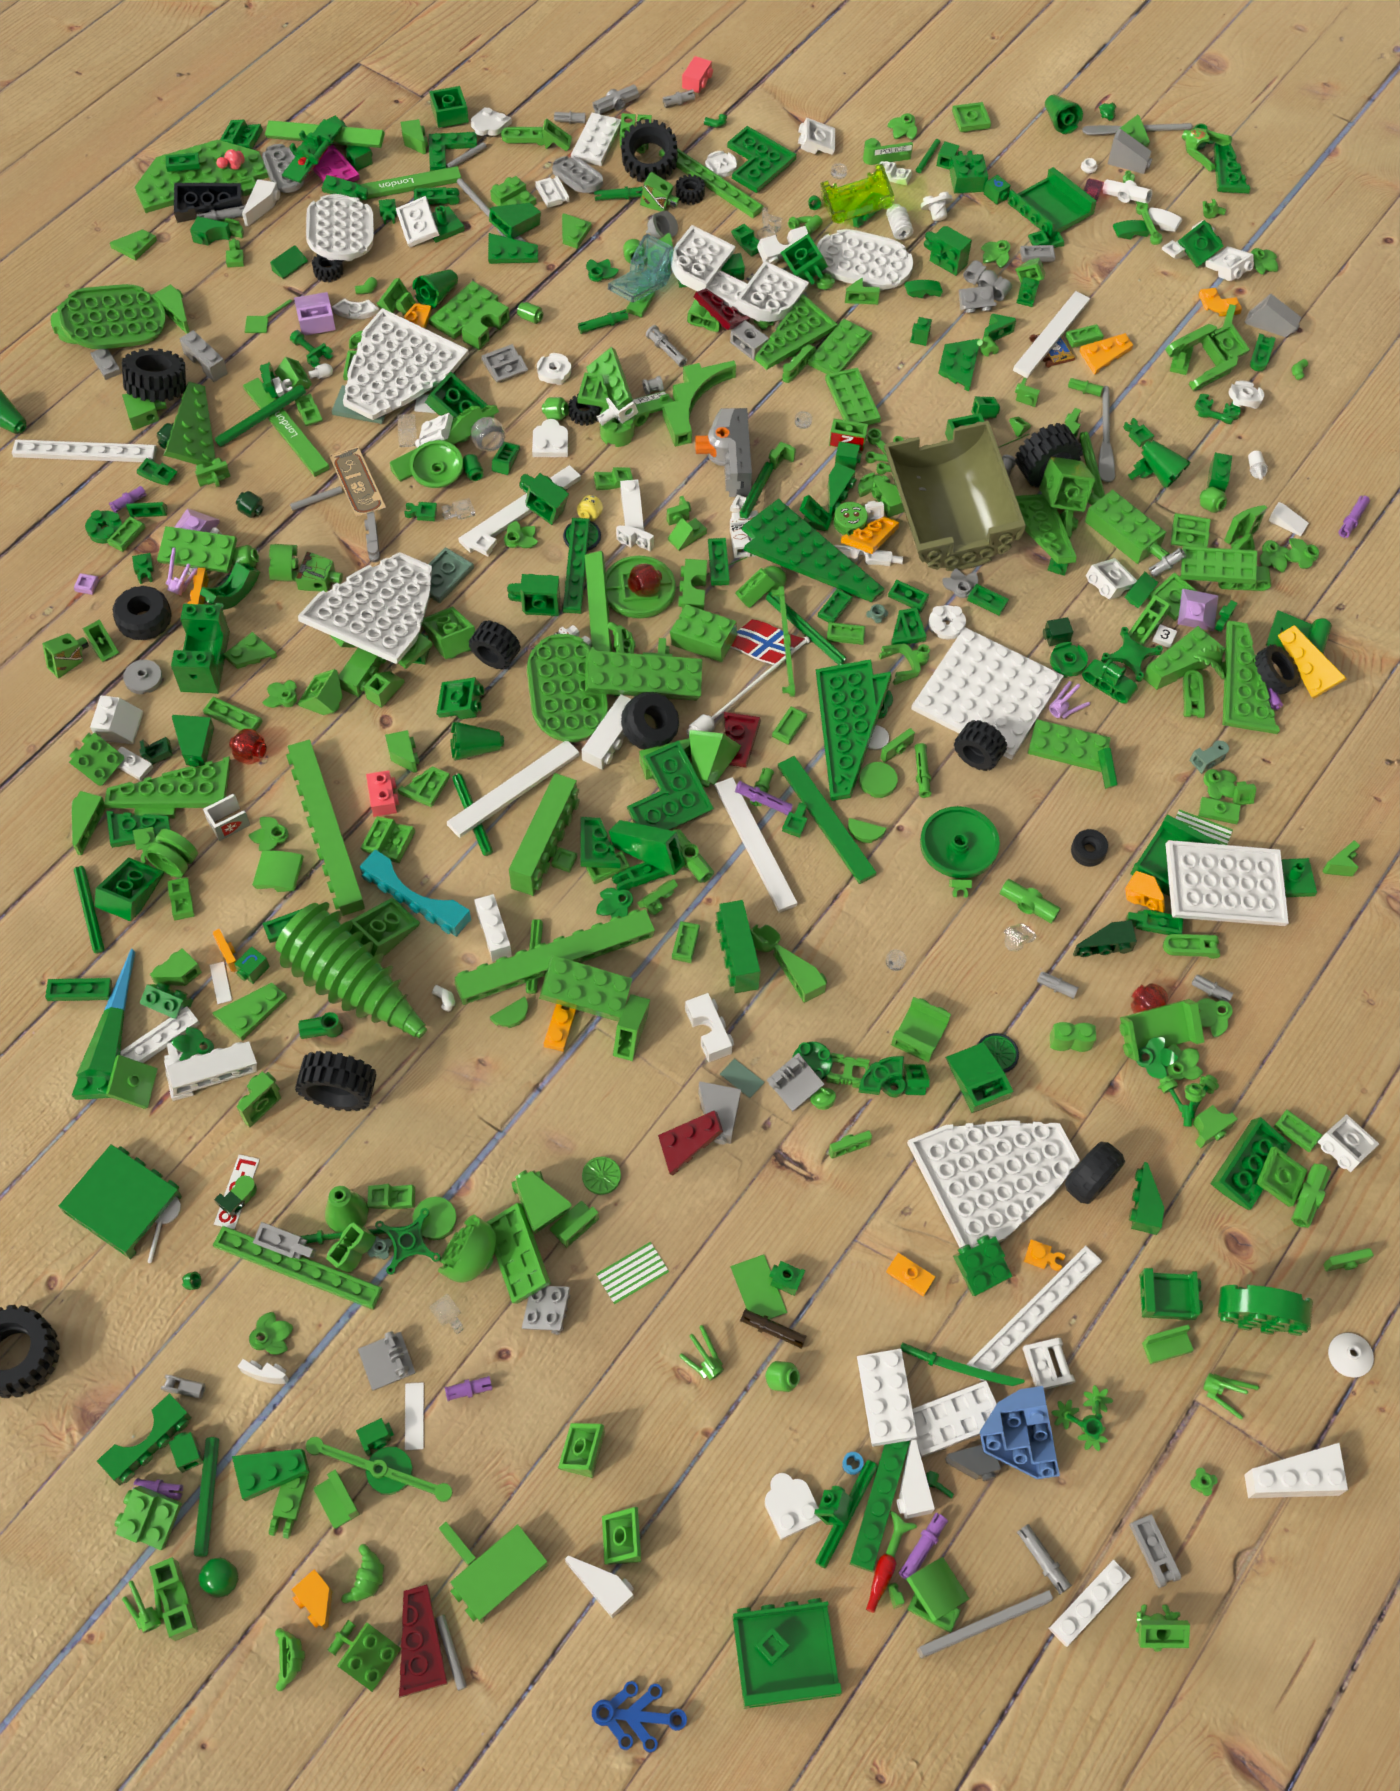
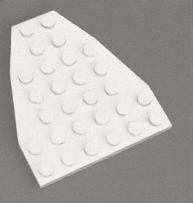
(397, 365)
(375, 607)
(993, 1173)

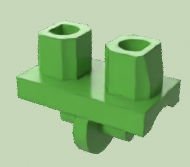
(213, 473)

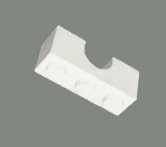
(770, 247)
(493, 927)
(704, 1012)

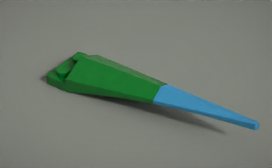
(106, 1042)

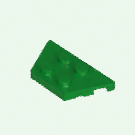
(959, 362)

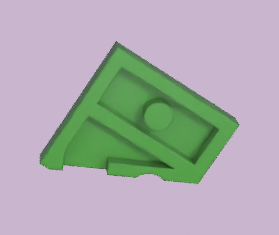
(1136, 130)
(134, 244)
(593, 391)
(249, 651)

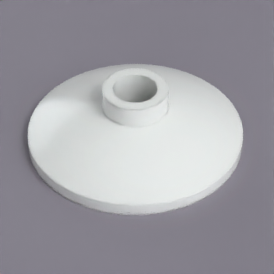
(1344, 1362)

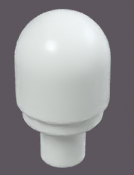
(321, 371)

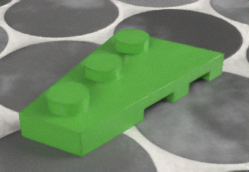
(251, 1010)

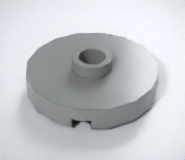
(148, 682)

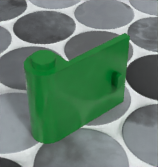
(1317, 632)

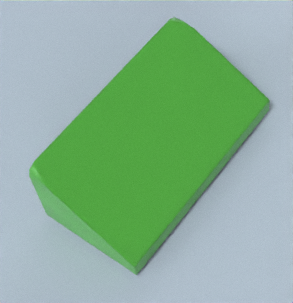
(401, 466)
(755, 588)

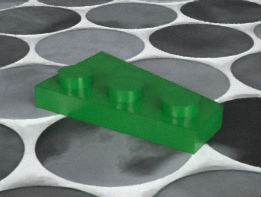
(510, 250)
(595, 846)
(268, 1470)

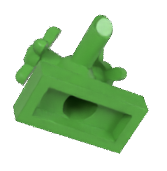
(1161, 1630)

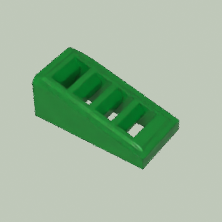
(504, 459)

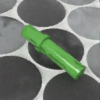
(923, 777)

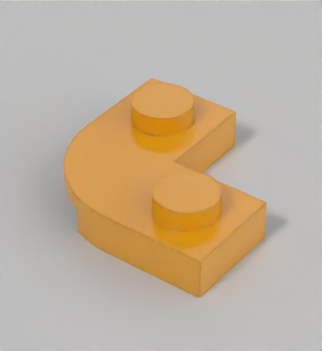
(1212, 301)

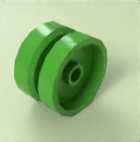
(171, 853)

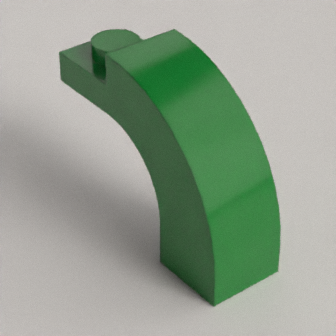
(234, 589)

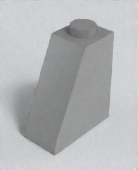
(1129, 153)
(1273, 317)
(723, 1101)

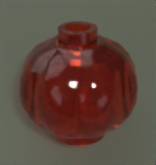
(644, 580)
(246, 745)
(1148, 997)

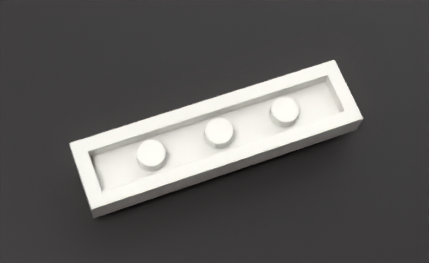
(157, 1039)
(1089, 1603)

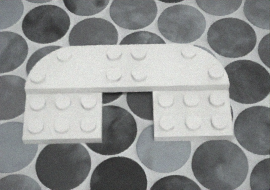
(766, 296)

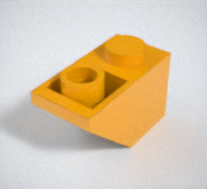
(1145, 891)
(316, 1597)

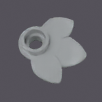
(960, 582)

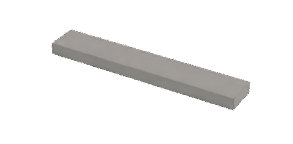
(984, 1624)

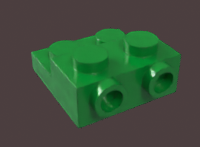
(1201, 243)
(460, 698)
(982, 1264)

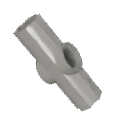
(615, 99)

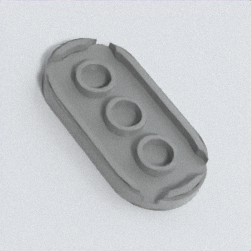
(276, 160)
(577, 174)

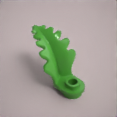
(1212, 657)

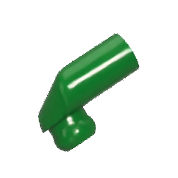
(716, 122)

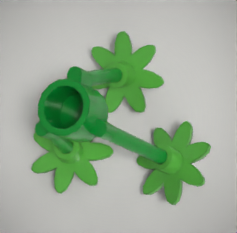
(1090, 1424)

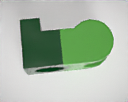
(238, 1197)

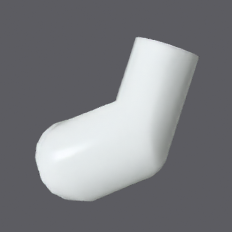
(447, 997)

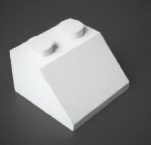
(116, 720)

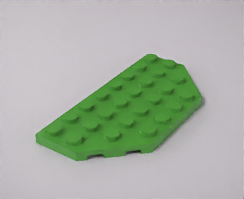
(157, 185)

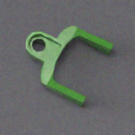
(916, 659)

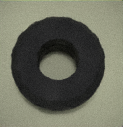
(136, 601)
(662, 712)
(1094, 1172)

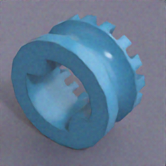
(848, 1468)

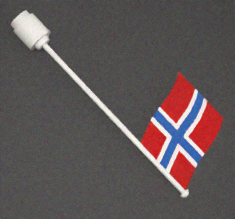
(761, 643)

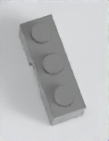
(198, 350)

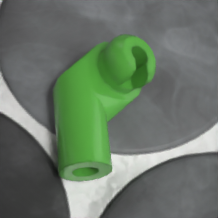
(368, 286)
(1297, 369)

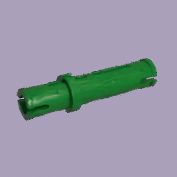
(618, 193)
(609, 319)

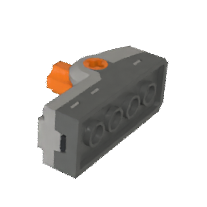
(730, 447)

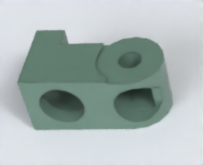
(1210, 757)

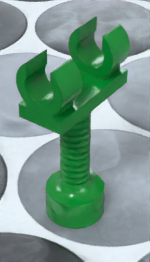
(315, 353)

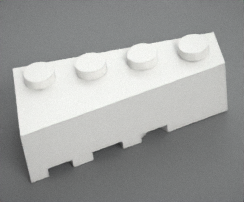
(1302, 1475)

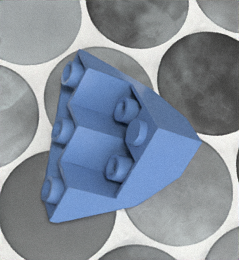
(1022, 1434)

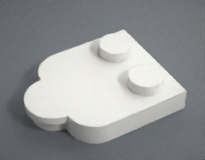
(489, 122)
(550, 440)
(790, 1505)

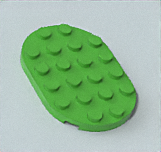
(112, 316)
(558, 689)

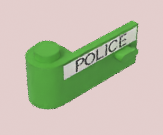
(875, 153)
(649, 404)

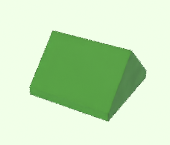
(582, 1448)
(621, 1537)

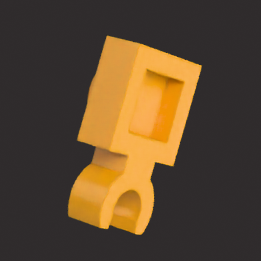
(1039, 1255)

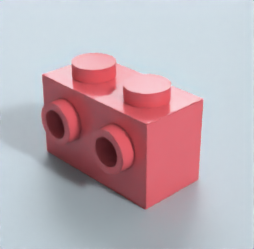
(697, 74)
(381, 793)

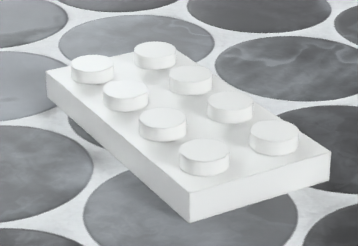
(596, 139)
(887, 1397)
(952, 1418)

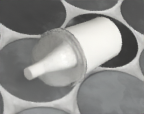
(1257, 465)

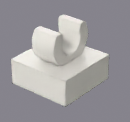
(281, 387)
(875, 510)
(484, 544)

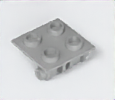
(795, 1082)
(547, 1309)
(386, 1360)

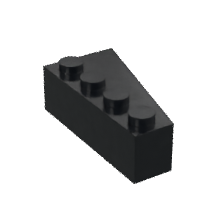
(203, 197)

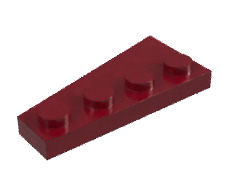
(421, 1652)

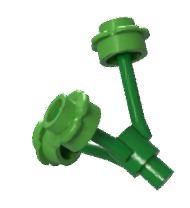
(1194, 1093)

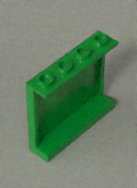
(1053, 203)
(1154, 859)
(119, 1199)
(803, 1670)

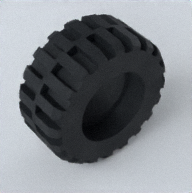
(40, 1356)

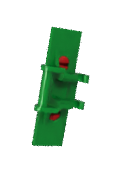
(311, 150)

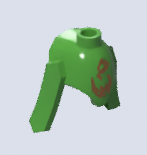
(1197, 136)

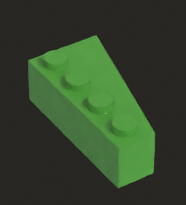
(1179, 659)

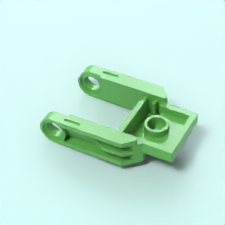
(1221, 345)

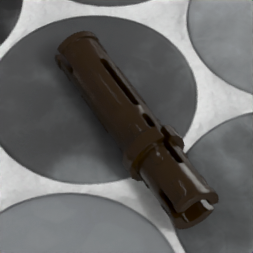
(775, 1329)

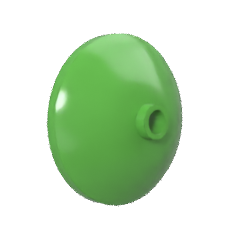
(436, 456)

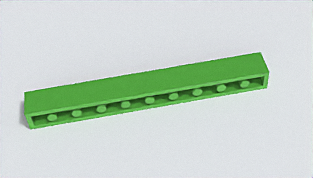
(326, 828)
(534, 963)

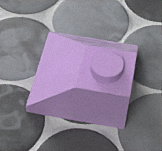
(197, 521)
(1198, 609)

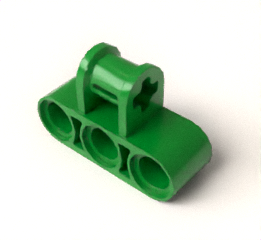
(1110, 680)

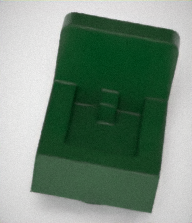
(156, 751)

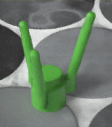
(711, 1366)
(1215, 1384)
(148, 1618)

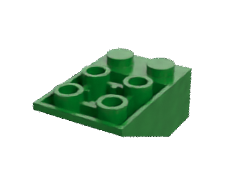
(979, 1077)

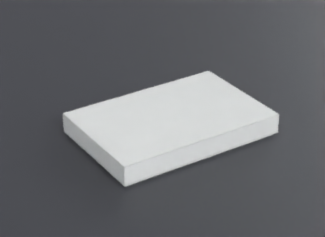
(417, 221)

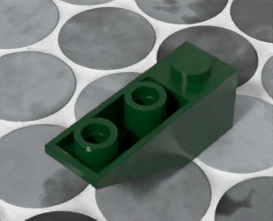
(1110, 939)

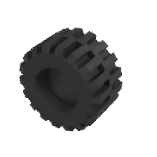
(494, 645)
(980, 745)

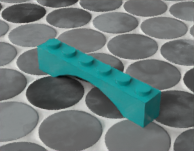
(446, 913)

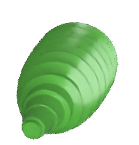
(344, 968)

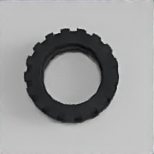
(1270, 675)

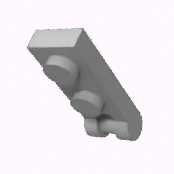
(1155, 1550)

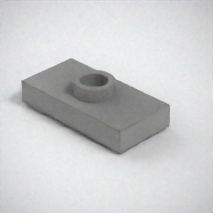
(1044, 252)

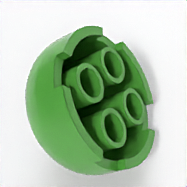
(469, 1251)

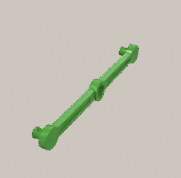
(1155, 238)
(787, 643)
(442, 1492)

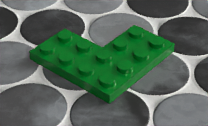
(764, 158)
(680, 792)

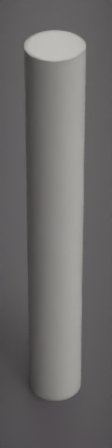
(467, 155)
(316, 498)
(451, 1653)

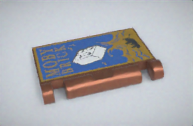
(1058, 354)

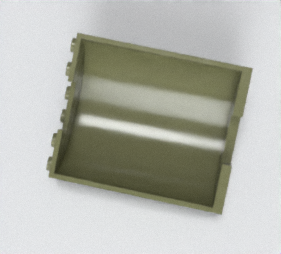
(967, 499)

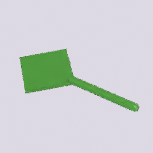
(259, 324)

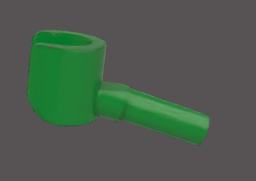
(932, 1479)

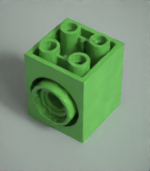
(1067, 484)

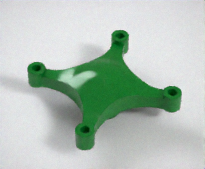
(1132, 654)
(407, 1241)

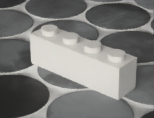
(607, 736)
(211, 1068)

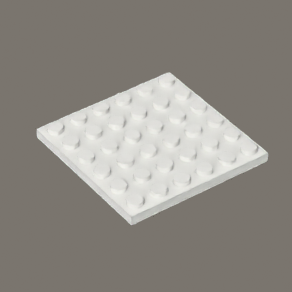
(988, 685)

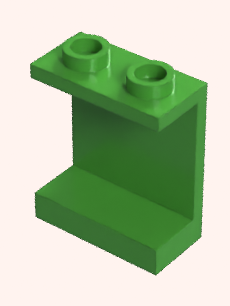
(921, 1029)

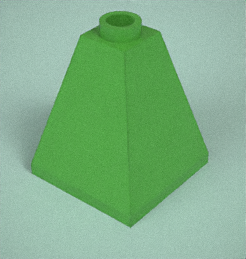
(711, 755)
(539, 1201)

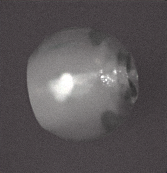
(488, 434)

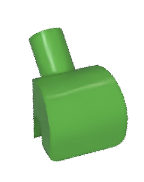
(1210, 210)
(987, 345)

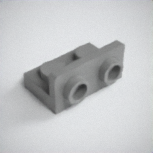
(976, 298)

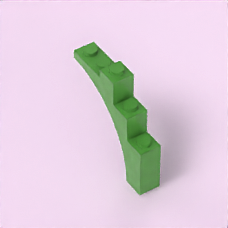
(686, 394)

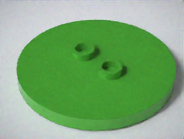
(628, 603)

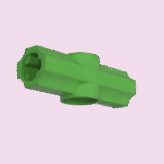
(695, 864)
(1030, 901)
(1311, 1195)

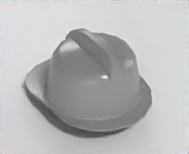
(661, 224)

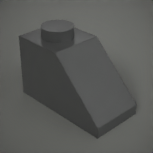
(974, 1463)

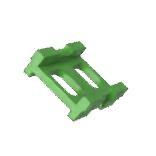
(847, 1077)

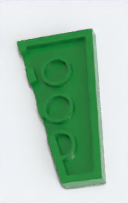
(1228, 171)

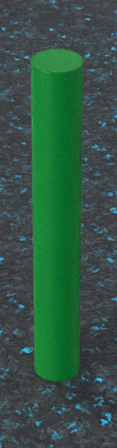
(928, 155)

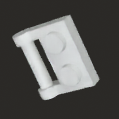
(435, 429)
(1042, 1366)

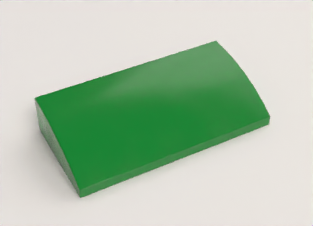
(1245, 1162)

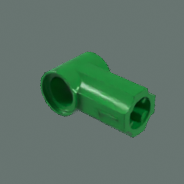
(319, 1026)

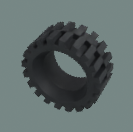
(645, 134)
(154, 375)
(1048, 443)
(336, 1081)

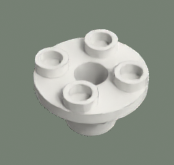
(937, 205)

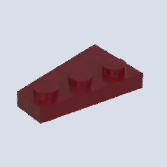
(687, 1139)

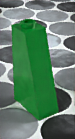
(649, 844)

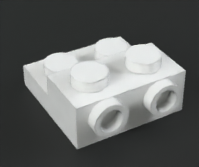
(816, 137)
(1231, 263)
(1110, 578)
(1348, 1143)

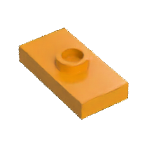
(226, 948)
(910, 1274)

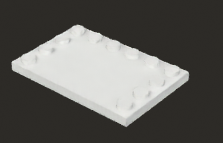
(1226, 883)

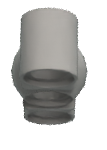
(977, 274)

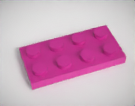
(335, 165)

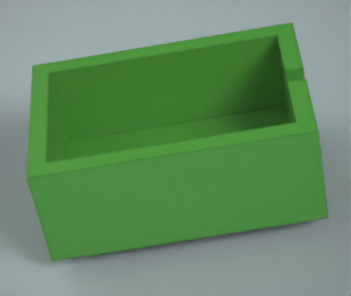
(703, 633)

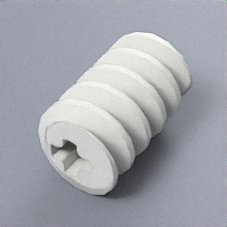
(899, 222)

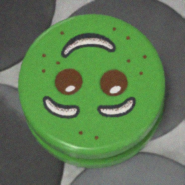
(850, 517)

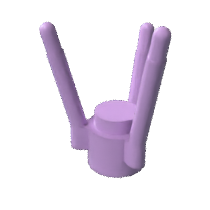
(178, 585)
(1060, 707)

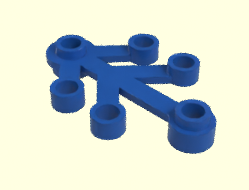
(635, 1715)

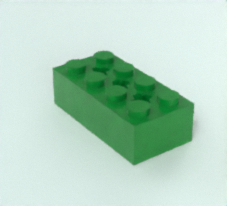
(738, 947)

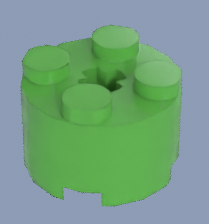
(616, 432)
(283, 562)

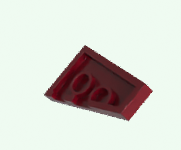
(715, 306)
(743, 731)

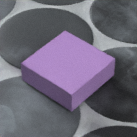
(86, 584)

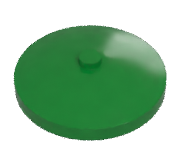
(959, 842)

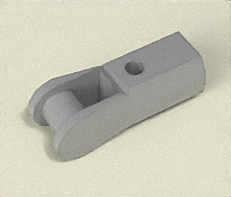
(186, 1387)

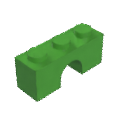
(476, 330)
(694, 575)
(174, 1595)

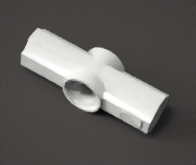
(1127, 191)

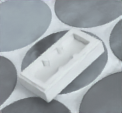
(134, 764)

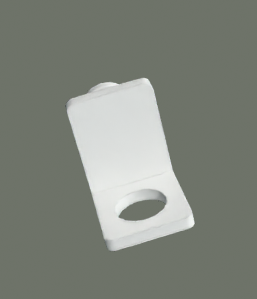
(613, 412)

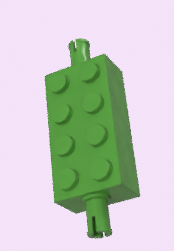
(1125, 526)

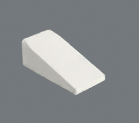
(1288, 519)

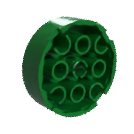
(1265, 1309)

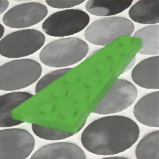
(799, 328)
(191, 431)
(1046, 527)
(1244, 691)
(174, 789)

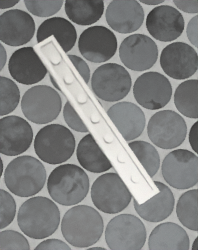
(1051, 334)
(83, 451)
(515, 511)
(512, 788)
(756, 845)
(1035, 1311)

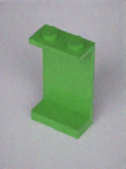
(1174, 1022)
(497, 1573)

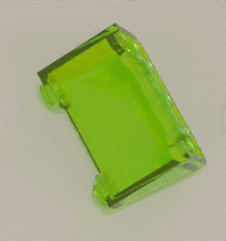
(858, 197)

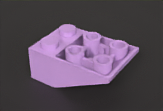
(314, 313)

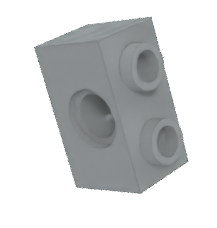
(748, 339)

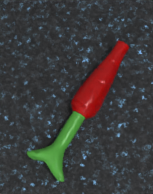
(887, 1563)

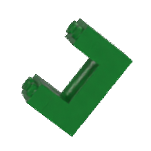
(201, 661)

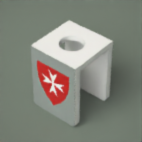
(232, 824)

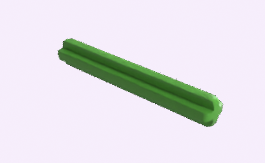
(535, 939)

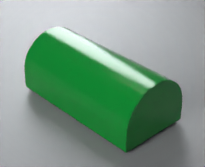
(908, 595)

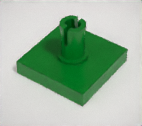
(446, 223)
(1298, 878)

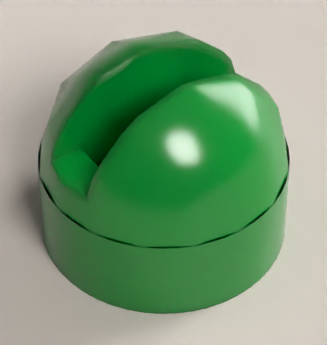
(816, 204)
(196, 1281)

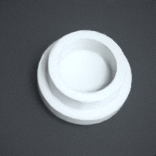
(1089, 165)

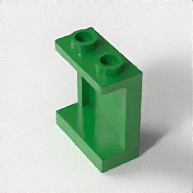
(1170, 1295)

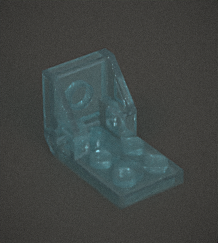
(648, 270)

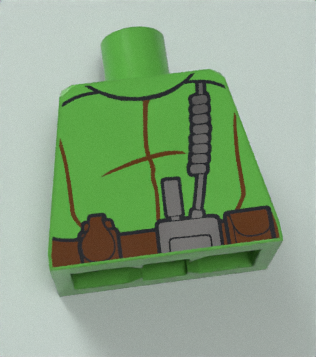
(317, 573)

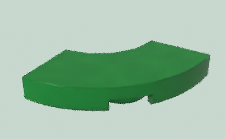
(880, 1073)

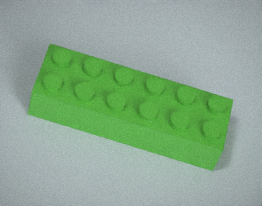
(639, 673)
(544, 834)

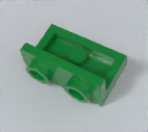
(164, 1000)

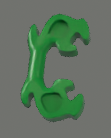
(1229, 413)

